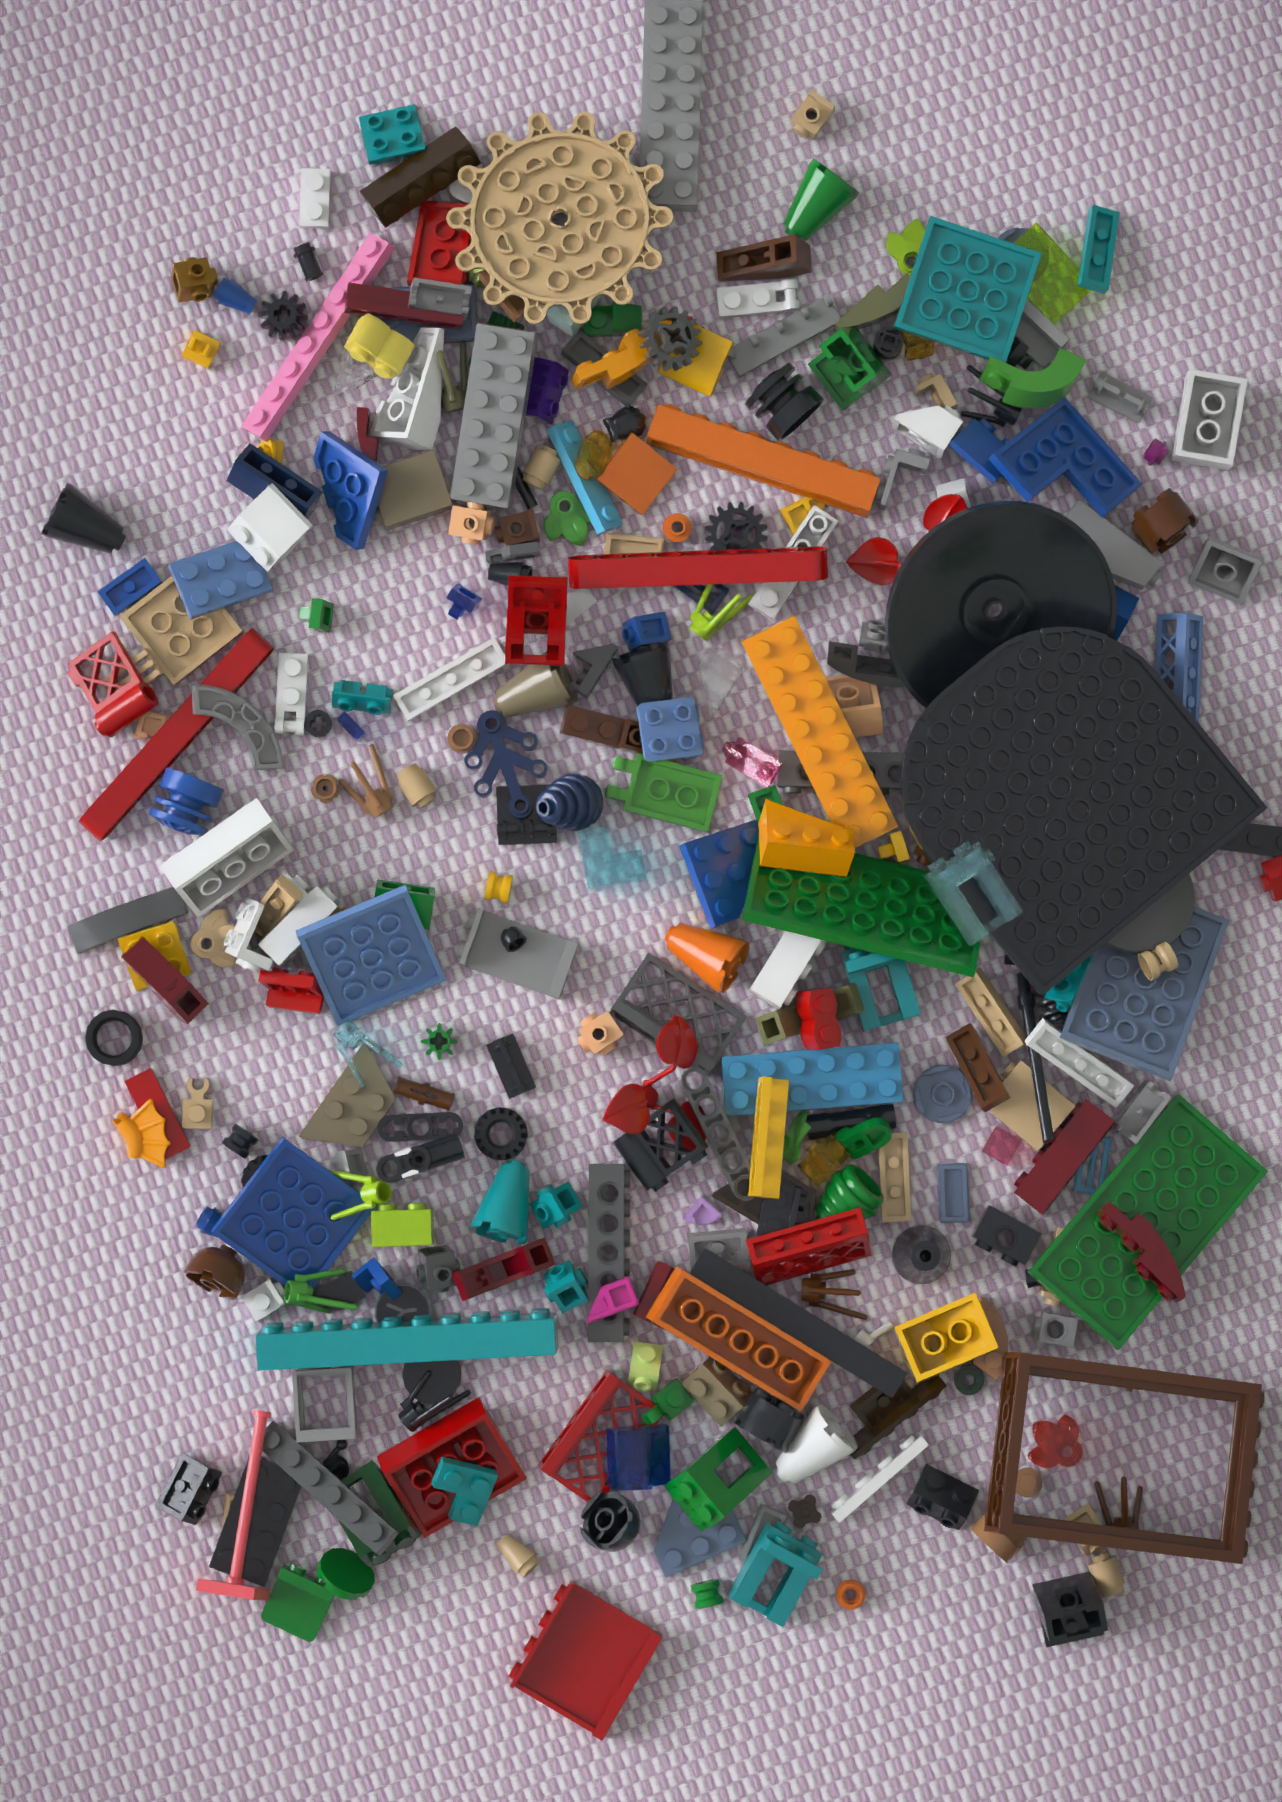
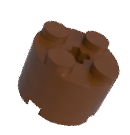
(1163, 522)

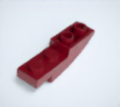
(1154, 1260)

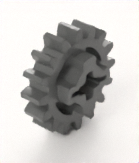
(658, 341)

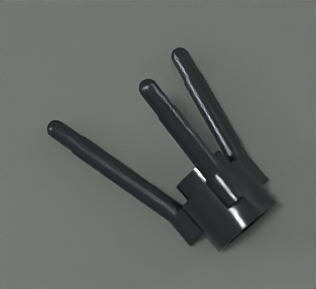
(1004, 412)
(417, 1414)

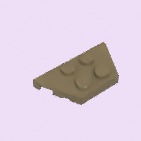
(352, 1112)

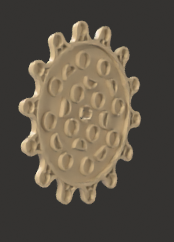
(549, 176)

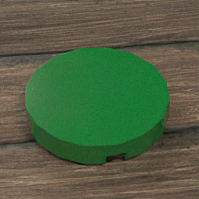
(345, 1574)

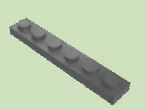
(328, 1489)

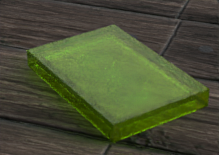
(1056, 277)

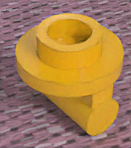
(273, 448)

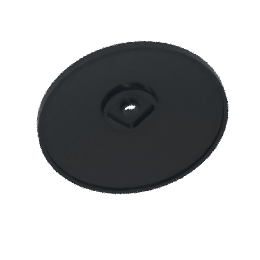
(989, 554)

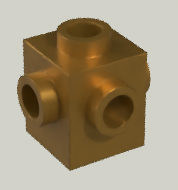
(193, 279)

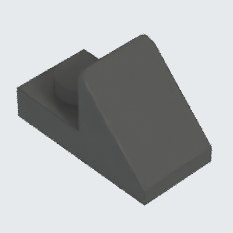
(598, 659)

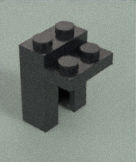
(1070, 1609)

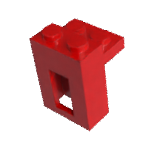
(536, 607)

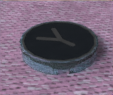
(410, 1303)

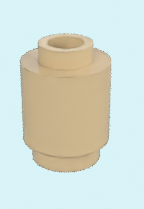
(541, 467)
(416, 785)
(1106, 1574)

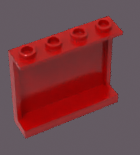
(585, 1659)

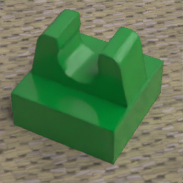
(318, 615)

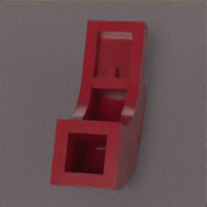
(503, 1269)

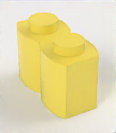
(379, 346)

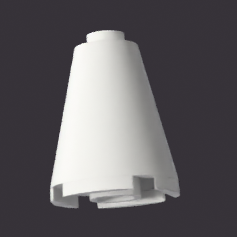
(815, 1446)

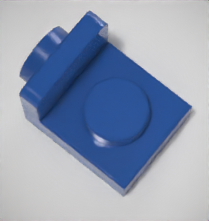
(646, 630)
(376, 1276)

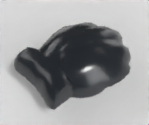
(625, 422)

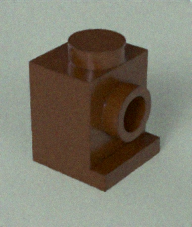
(528, 533)

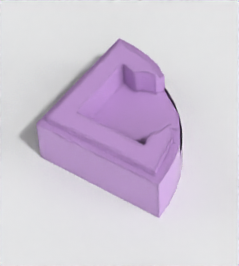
(702, 1213)

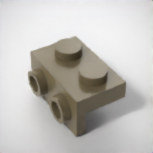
(717, 1390)

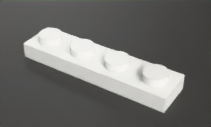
(450, 679)
(1079, 1063)
(887, 1469)

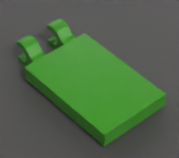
(667, 791)

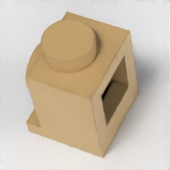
(811, 128)

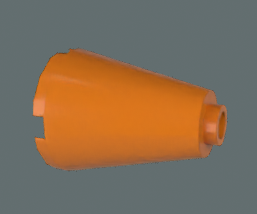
(708, 953)

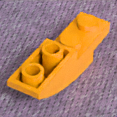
(614, 366)

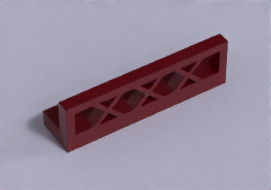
(393, 305)

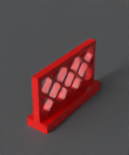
(814, 1237)
(580, 1424)

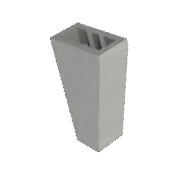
(1125, 557)

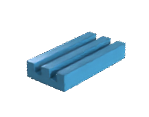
(1103, 1168)

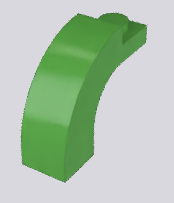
(1036, 388)

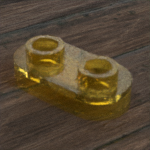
(594, 455)

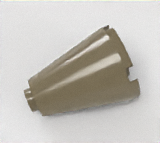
(535, 690)

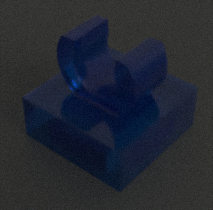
(463, 600)

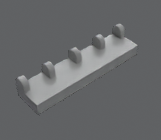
(783, 335)

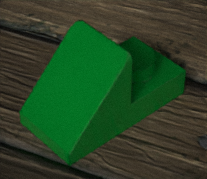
(613, 320)

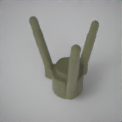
(452, 397)

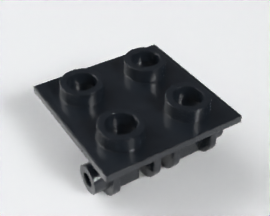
(526, 831)

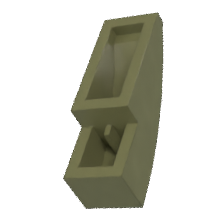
(875, 306)

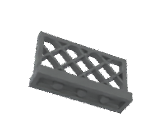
(650, 1027)

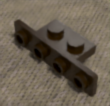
(883, 1414)

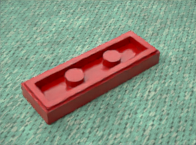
(146, 1087)

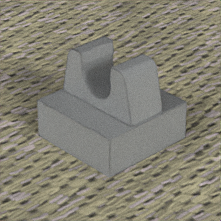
(350, 1162)

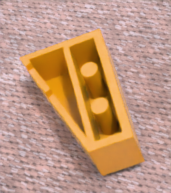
(803, 842)

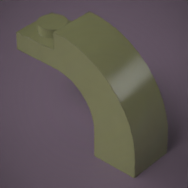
(786, 1021)

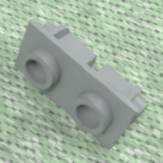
(1120, 397)

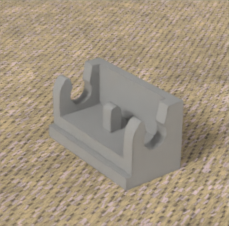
(439, 297)
(1140, 1112)

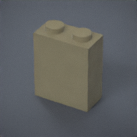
(412, 491)

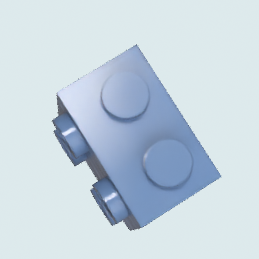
(670, 729)

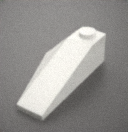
(414, 406)

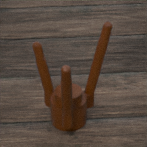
(814, 1290)
(1124, 1520)

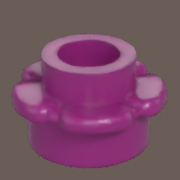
(1155, 452)

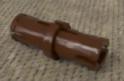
(404, 1087)

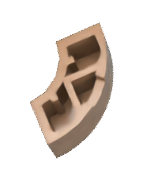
(993, 1361)

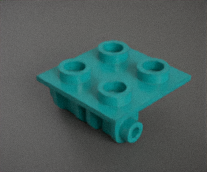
(391, 134)

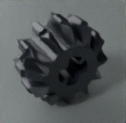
(276, 308)

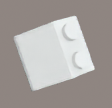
(929, 428)
(269, 527)

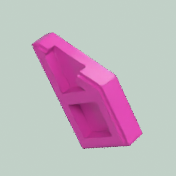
(613, 1299)

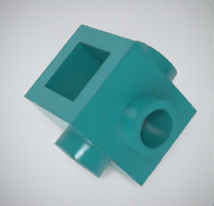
(555, 1205)
(566, 1286)

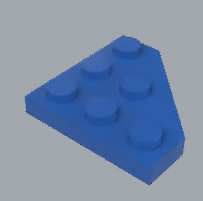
(350, 487)
(722, 870)

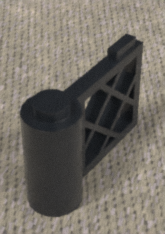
(646, 1154)

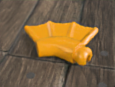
(144, 1134)

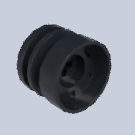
(784, 401)

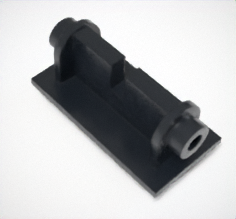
(511, 1066)

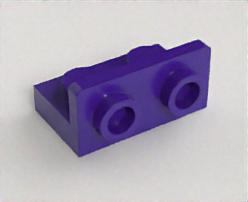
(546, 389)

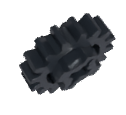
(728, 523)

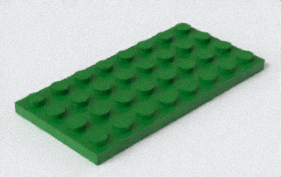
(873, 909)
(1184, 1183)

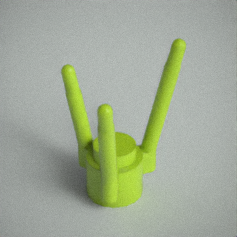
(708, 625)
(372, 1193)

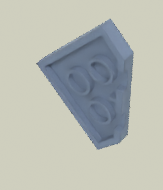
(684, 1545)

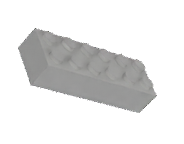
(494, 415)

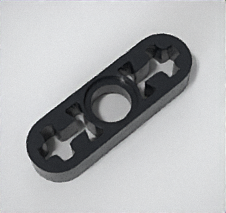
(397, 1120)

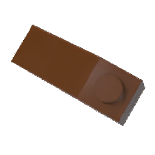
(765, 260)

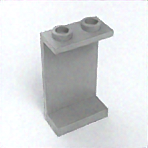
(538, 965)

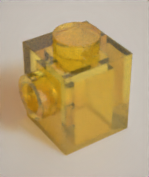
(823, 1159)

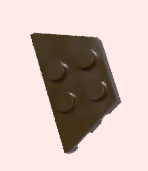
(752, 1208)

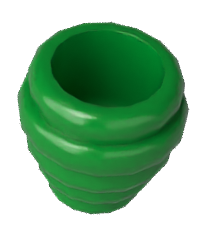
(850, 1190)

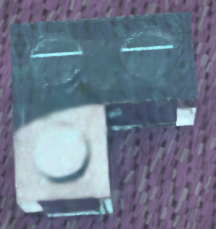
(605, 868)

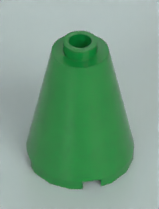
(817, 200)

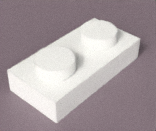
(315, 198)

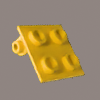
(166, 941)

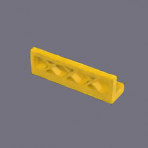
(768, 1138)

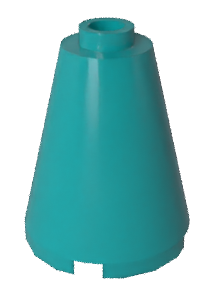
(505, 1205)

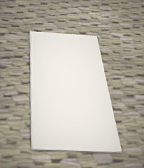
(578, 603)

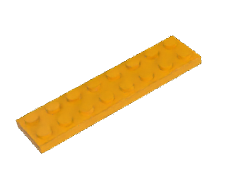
(819, 730)

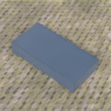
(953, 1193)

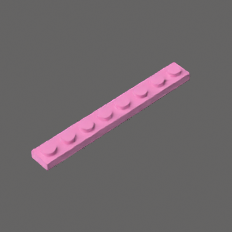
(315, 340)

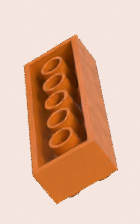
(738, 1339)

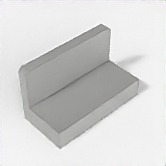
(1040, 335)

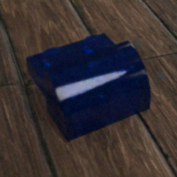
(638, 1457)

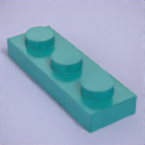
(1098, 249)

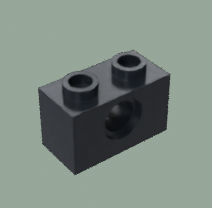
(1023, 1240)

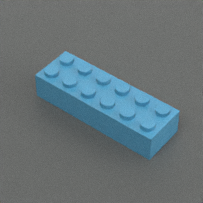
(816, 1077)

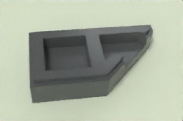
(513, 552)

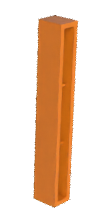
(763, 460)

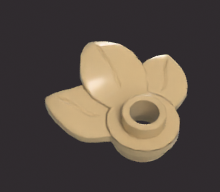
(215, 929)

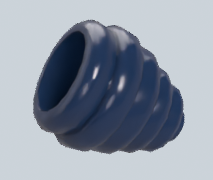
(571, 802)

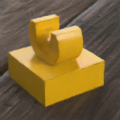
(201, 349)
(896, 848)

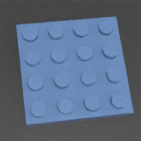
(371, 955)

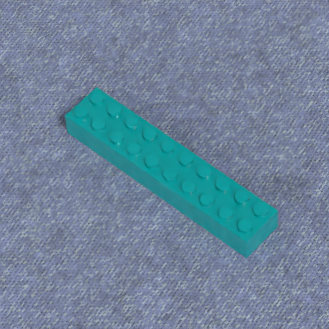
(407, 1341)

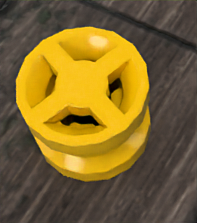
(498, 887)

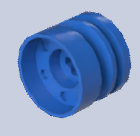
(186, 802)

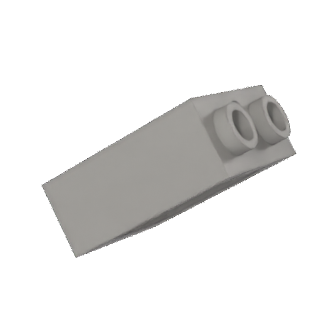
(325, 1433)

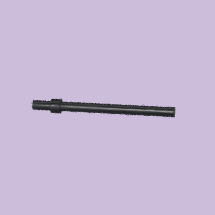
(1026, 1003)

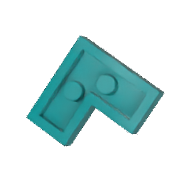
(472, 1488)

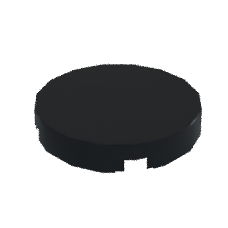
(442, 1382)

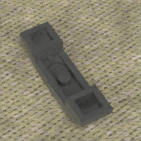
(864, 668)
(127, 919)

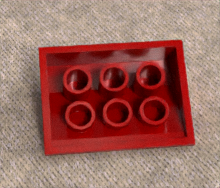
(462, 1435)

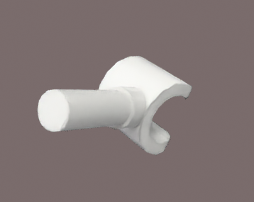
(865, 1339)

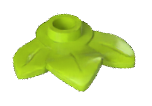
(906, 245)

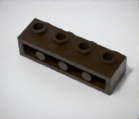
(419, 177)

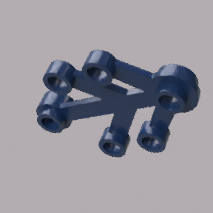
(503, 759)

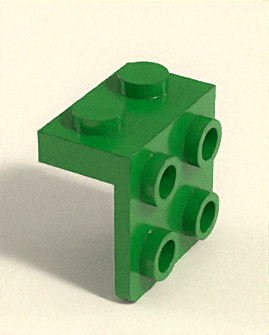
(297, 1603)

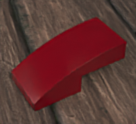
(368, 445)

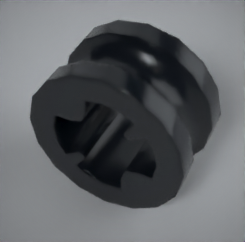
(311, 717)

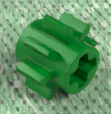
(433, 1035)

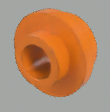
(673, 536)
(854, 1603)

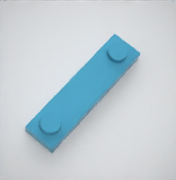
(591, 493)

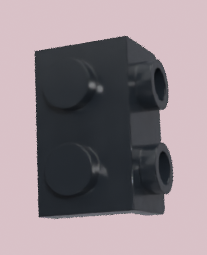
(942, 1497)

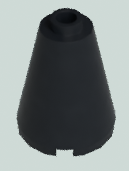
(82, 522)
(646, 673)
(907, 1254)

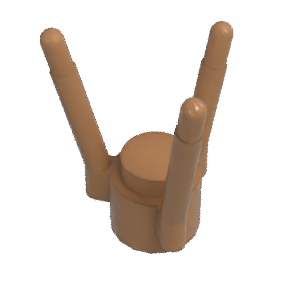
(377, 802)

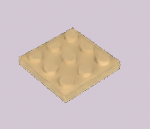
(175, 640)

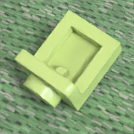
(645, 1366)

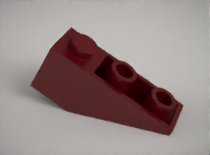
(165, 981)

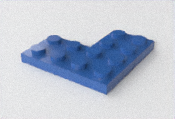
(1067, 446)

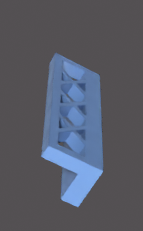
(1188, 657)

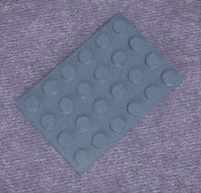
(1142, 1019)

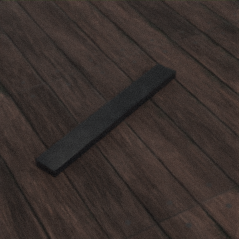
(798, 1323)

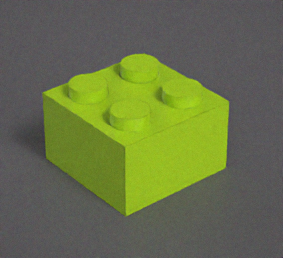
(402, 1227)

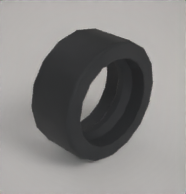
(95, 1025)

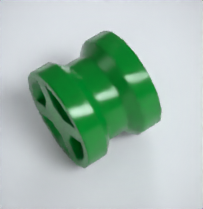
(707, 1593)

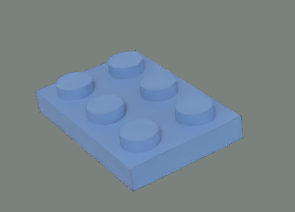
(218, 579)

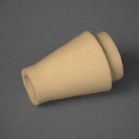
(519, 1557)

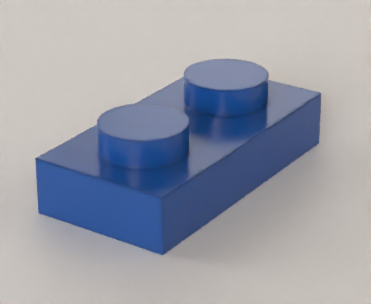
(130, 587)

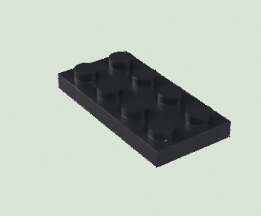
(271, 1512)

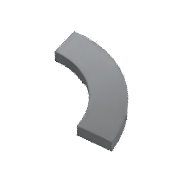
(244, 719)

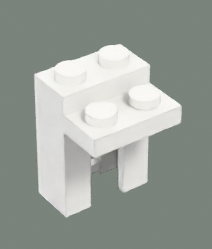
(282, 941)

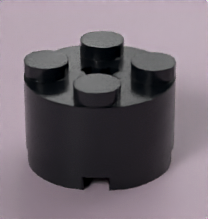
(769, 1420)

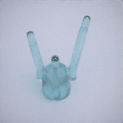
(351, 1037)

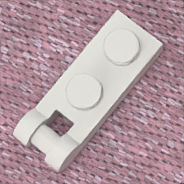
(757, 299)
(291, 692)

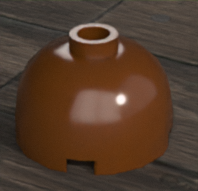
(217, 1270)

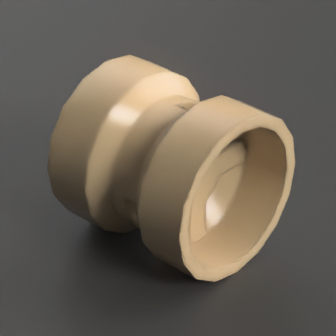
(1158, 961)

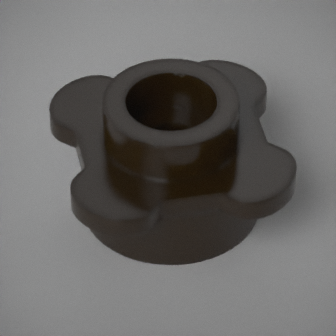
(801, 1519)

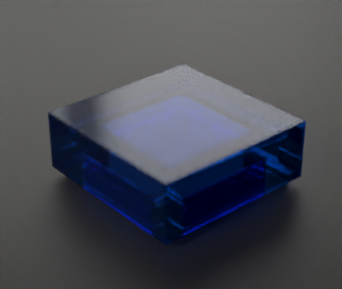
(351, 726)

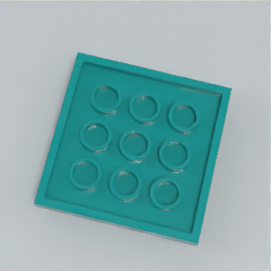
(967, 290)

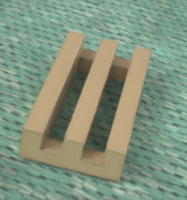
(146, 653)

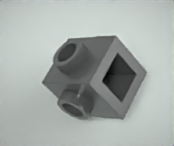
(437, 1267)

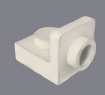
(264, 1299)

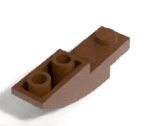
(602, 729)

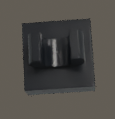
(1018, 354)

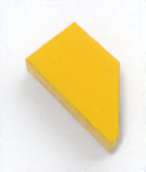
(796, 512)

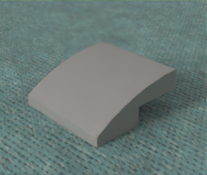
(725, 1243)

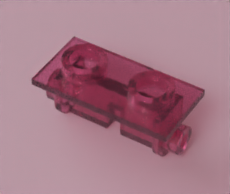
(751, 761)

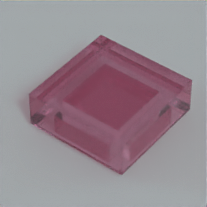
(1001, 1146)

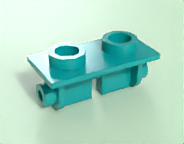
(375, 701)
(1066, 990)

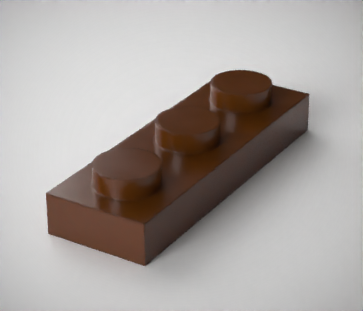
(977, 1067)

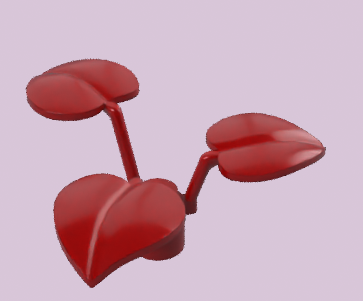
(878, 556)
(631, 1104)

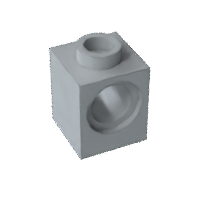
(1068, 1333)

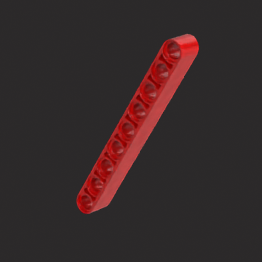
(698, 567)
(172, 739)

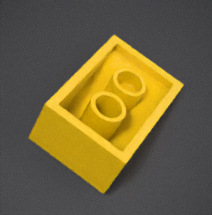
(946, 1337)

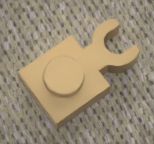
(197, 1111)

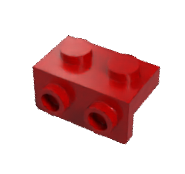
(292, 991)

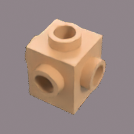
(461, 522)
(607, 1025)

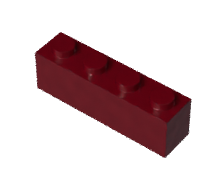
(1064, 1157)

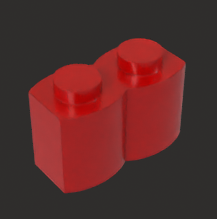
(818, 1011)

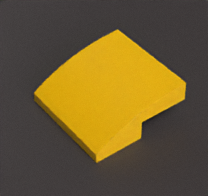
(707, 367)

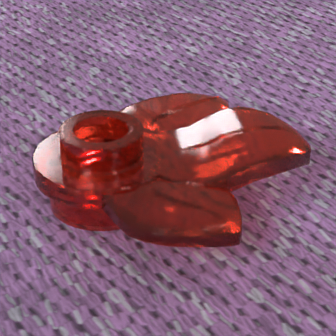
(1052, 1441)

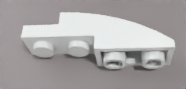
(811, 533)

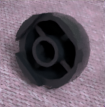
(610, 1521)

